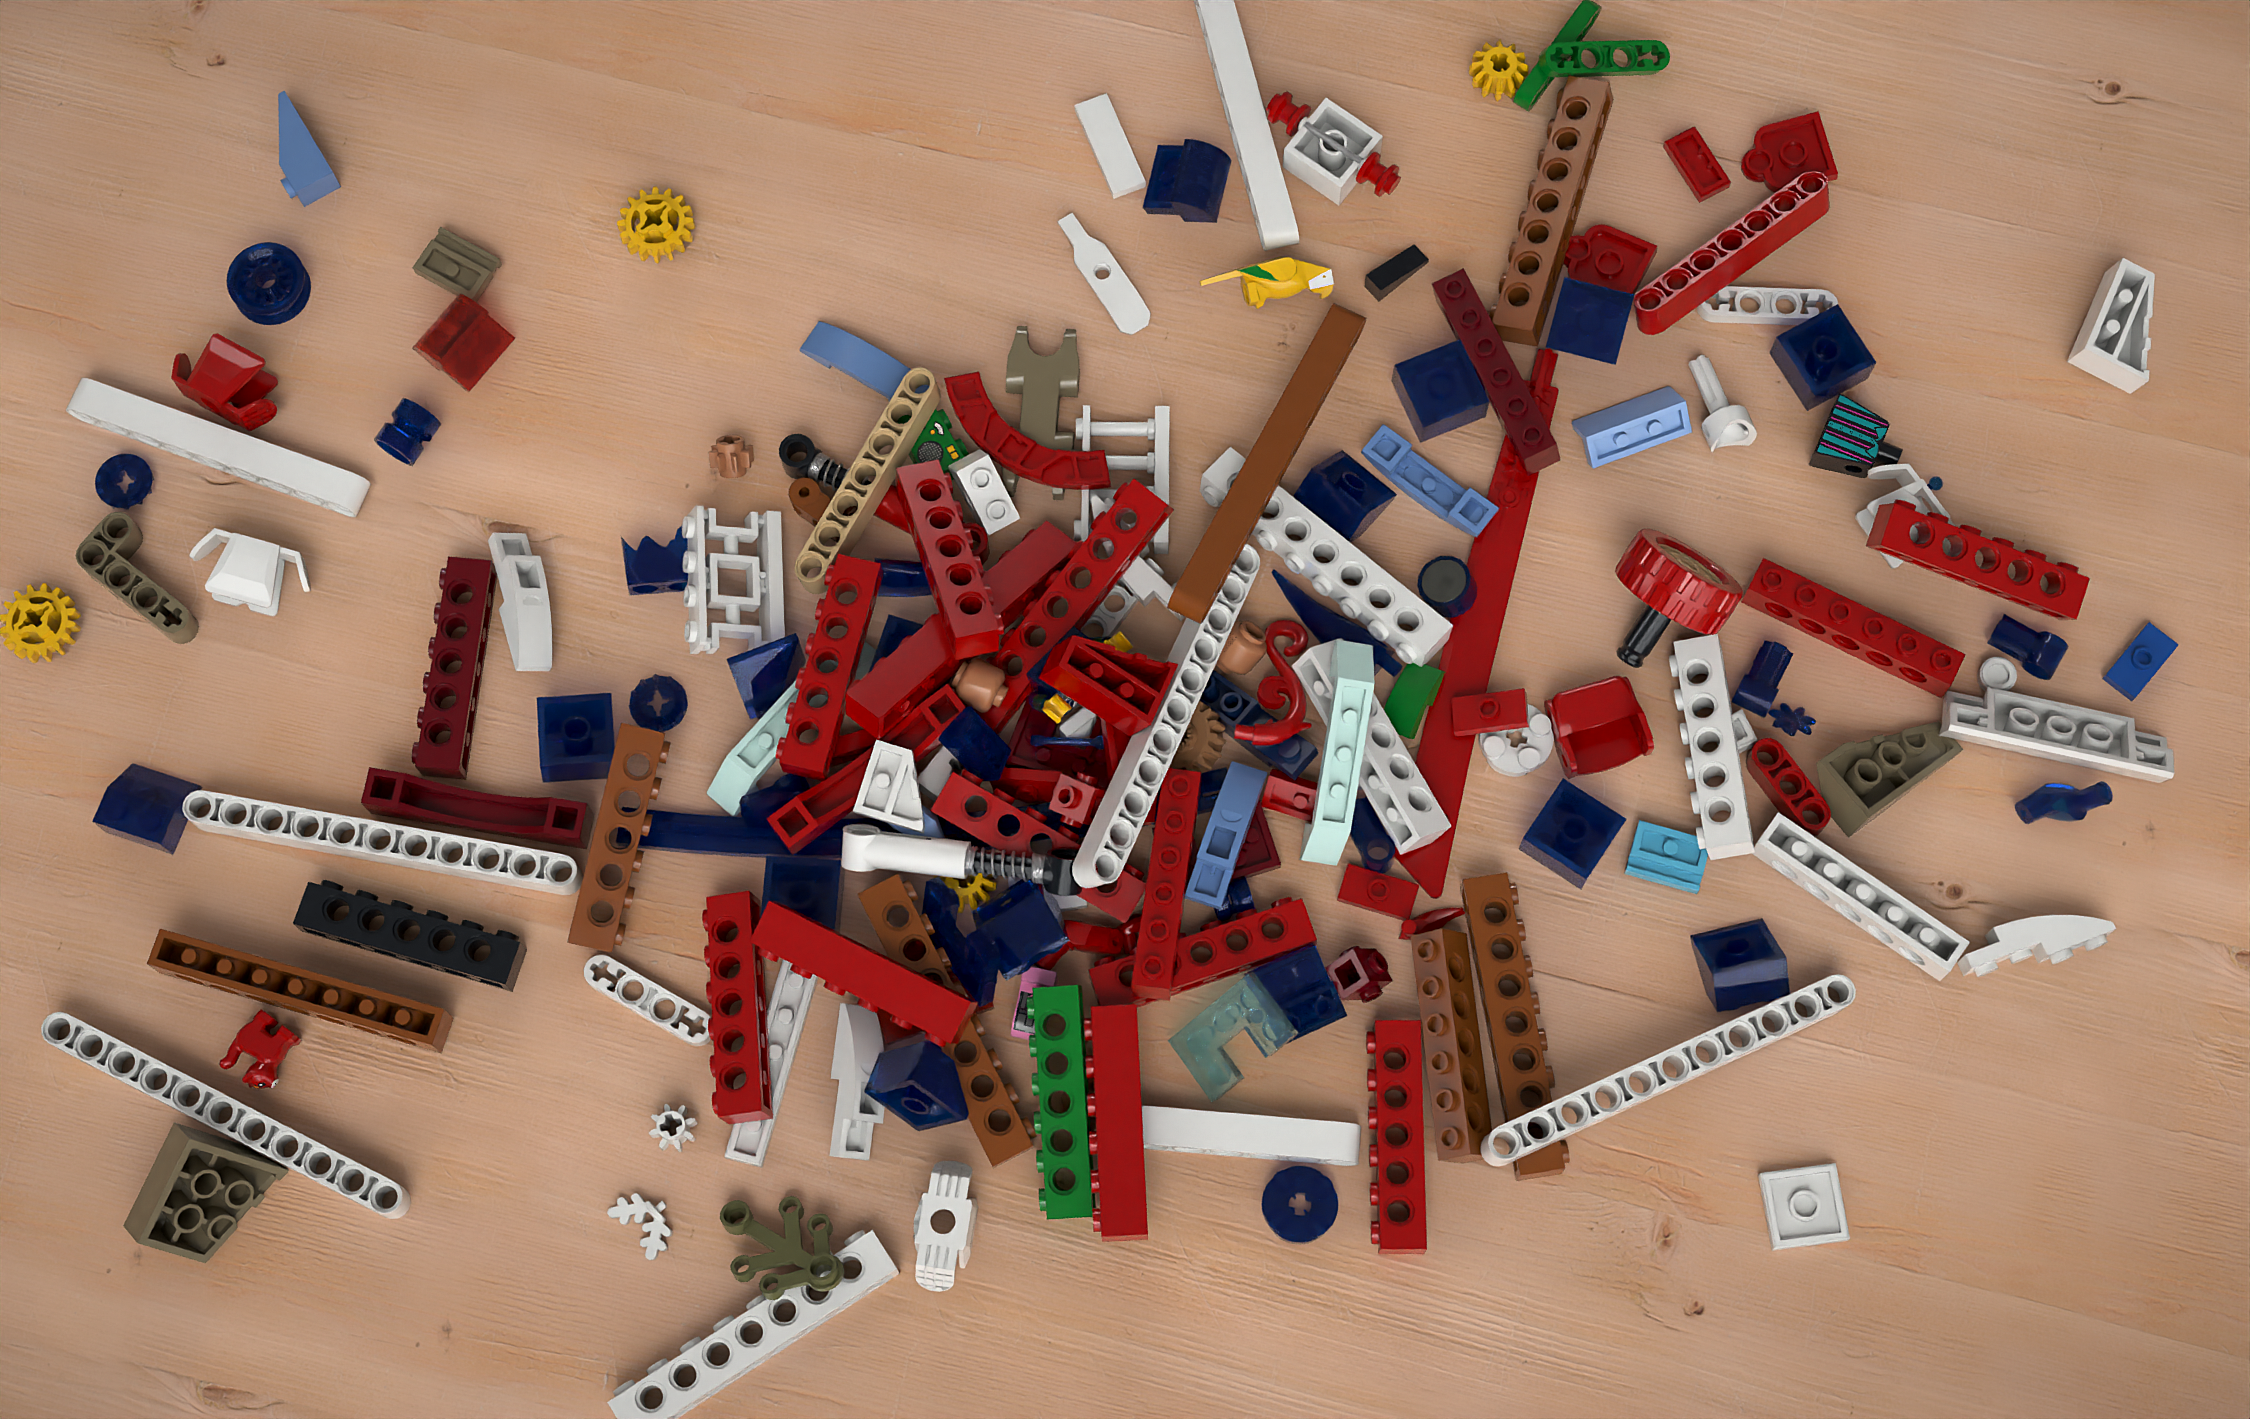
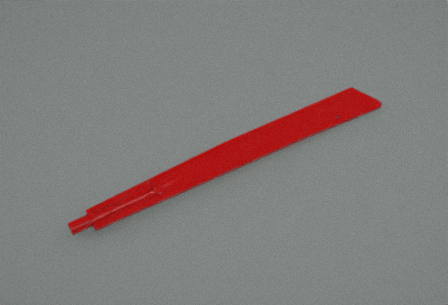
(1475, 637)

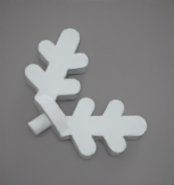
(639, 1209)

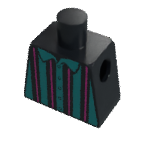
(1853, 440)

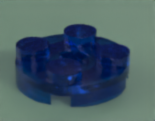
(1282, 1218)

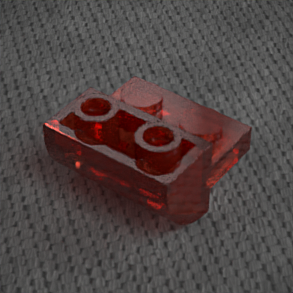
(464, 342)

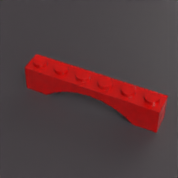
(834, 798)

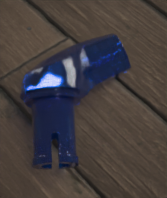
(2062, 802)

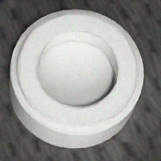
(1997, 674)

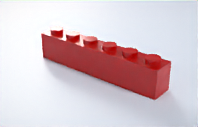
(862, 972)
(1118, 1123)

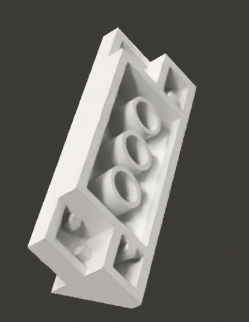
(2057, 733)

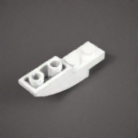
(1143, 576)
(526, 601)
(2047, 936)
(854, 1058)

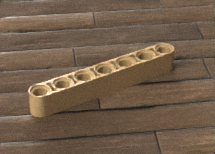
(866, 464)

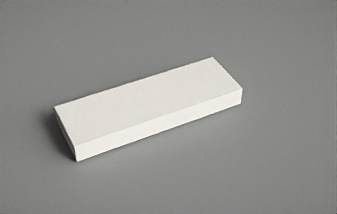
(1110, 146)

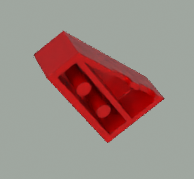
(1109, 682)

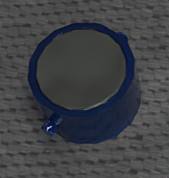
(1447, 586)

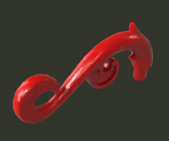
(1272, 686)

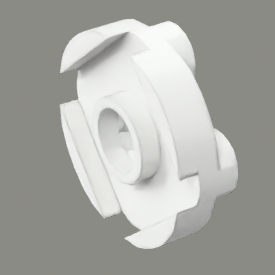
(1525, 757)

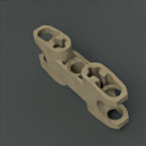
(1042, 384)

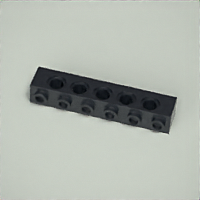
(497, 970)

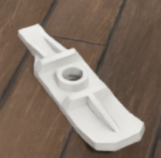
(1114, 292)

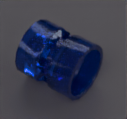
(407, 432)

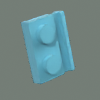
(1666, 857)

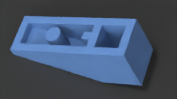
(300, 157)

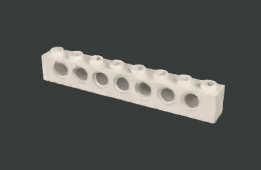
(1346, 562)
(744, 1357)

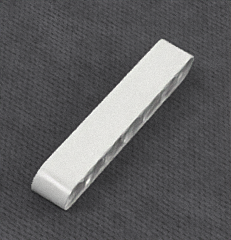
(1251, 1136)

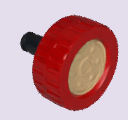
(1675, 586)

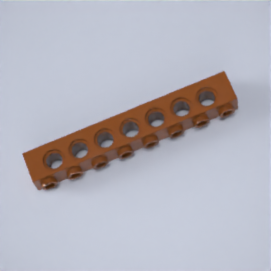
(1526, 322)
(1477, 896)
(300, 990)
(998, 1146)

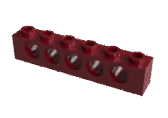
(1496, 372)
(453, 756)

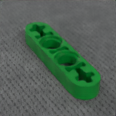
(1573, 31)
(1603, 54)

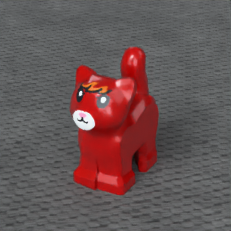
(259, 1043)

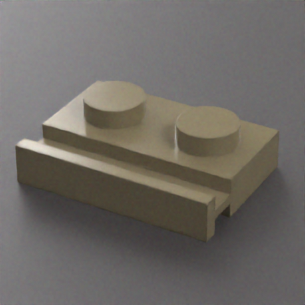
(457, 265)

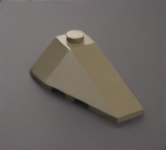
(1874, 774)

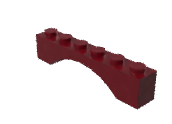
(435, 803)

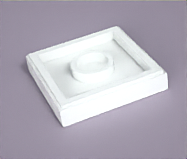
(1803, 1206)

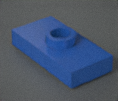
(2140, 661)

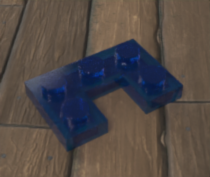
(972, 957)

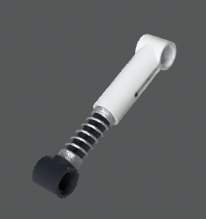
(871, 849)

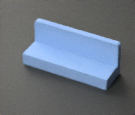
(1633, 426)

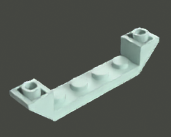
(758, 747)
(1342, 753)

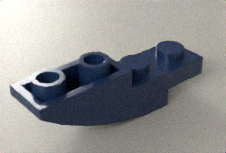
(1240, 708)

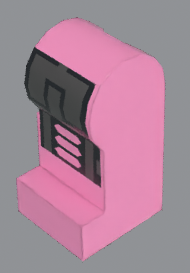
(1033, 978)

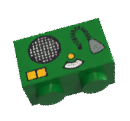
(936, 442)

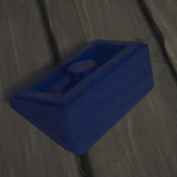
(976, 745)

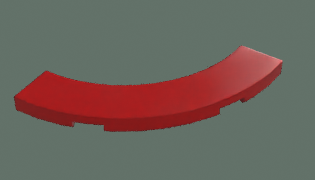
(1017, 452)

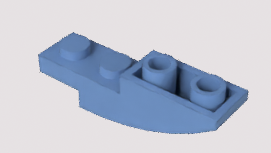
(1225, 835)

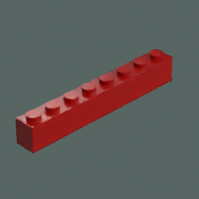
(926, 658)

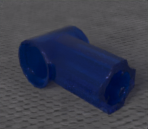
(2037, 651)
(1760, 684)
(763, 803)
(1368, 834)

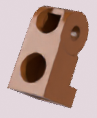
(812, 503)

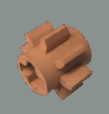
(731, 456)

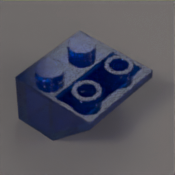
(1023, 924)

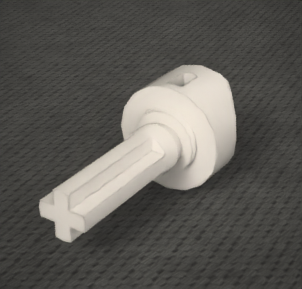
(1726, 423)

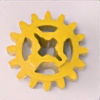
(655, 231)
(56, 626)

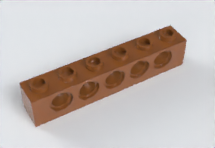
(585, 929)
(1451, 1044)

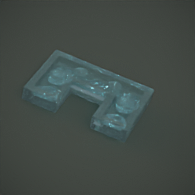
(1240, 1008)

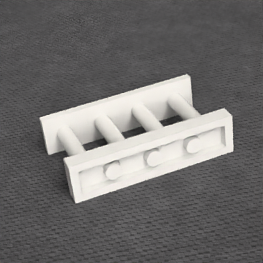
(1155, 463)

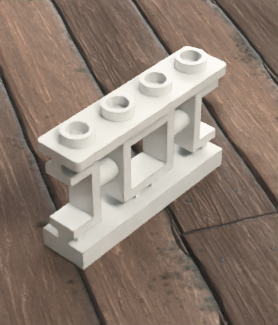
(763, 579)

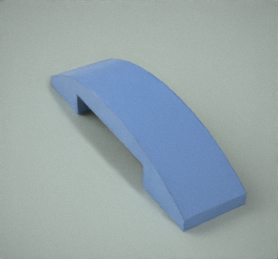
(856, 358)
(1427, 484)

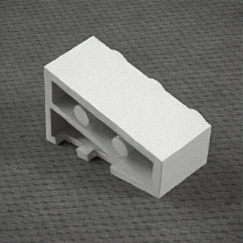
(2117, 328)

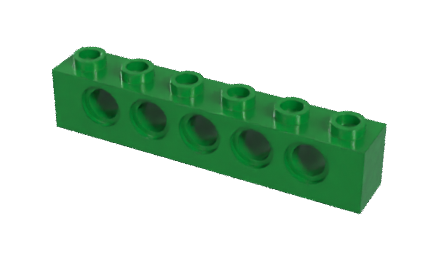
(1041, 1006)

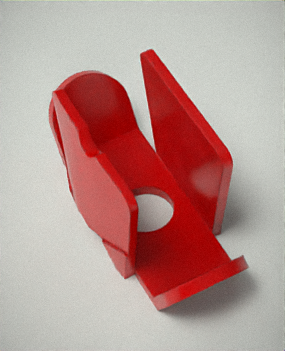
(224, 376)

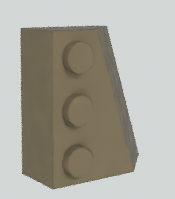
(198, 1193)

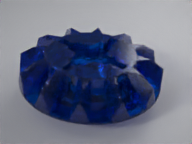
(112, 473)
(670, 713)

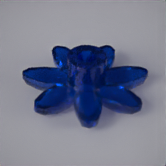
(1791, 721)

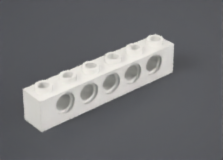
(1387, 769)
(1734, 835)
(1860, 897)

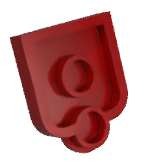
(1787, 151)
(1609, 258)

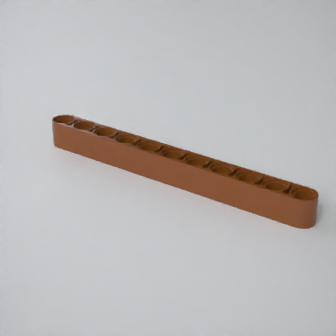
(1266, 464)

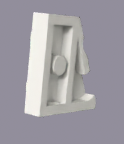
(891, 788)

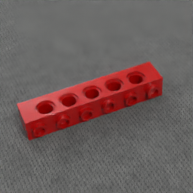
(1892, 537)
(948, 559)
(1853, 628)
(815, 758)
(951, 807)
(1166, 884)
(1189, 974)
(1404, 1039)
(754, 1097)

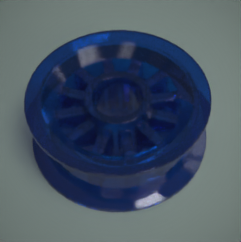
(282, 267)

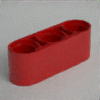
(1784, 770)

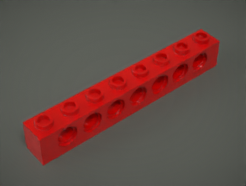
(1083, 602)

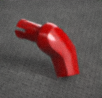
(1085, 938)

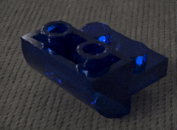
(1188, 181)
(1302, 990)

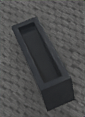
(1394, 272)

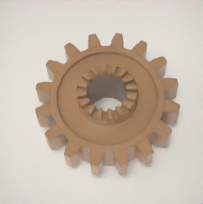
(1201, 741)

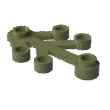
(785, 1250)

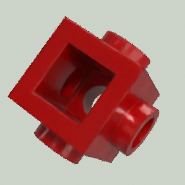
(1077, 798)

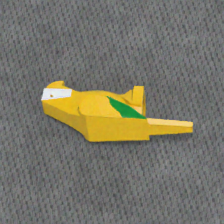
(1278, 279)

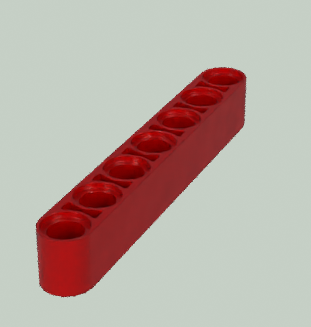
(1731, 252)

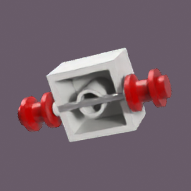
(1331, 149)

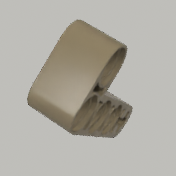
(139, 587)

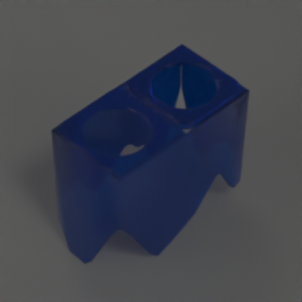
(655, 567)

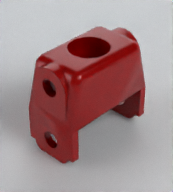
(1598, 726)

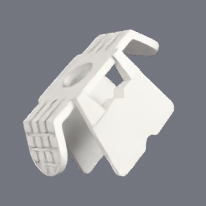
(1912, 491)
(248, 570)
(937, 1251)

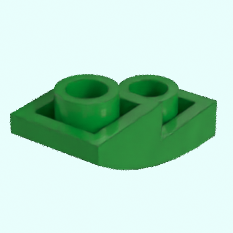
(1410, 696)

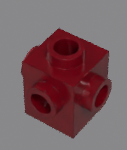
(1359, 974)

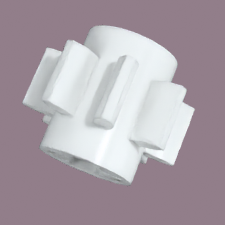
(663, 1123)

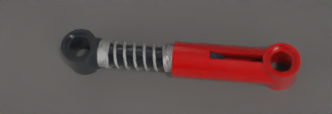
(822, 468)

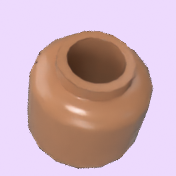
(1242, 648)
(980, 685)

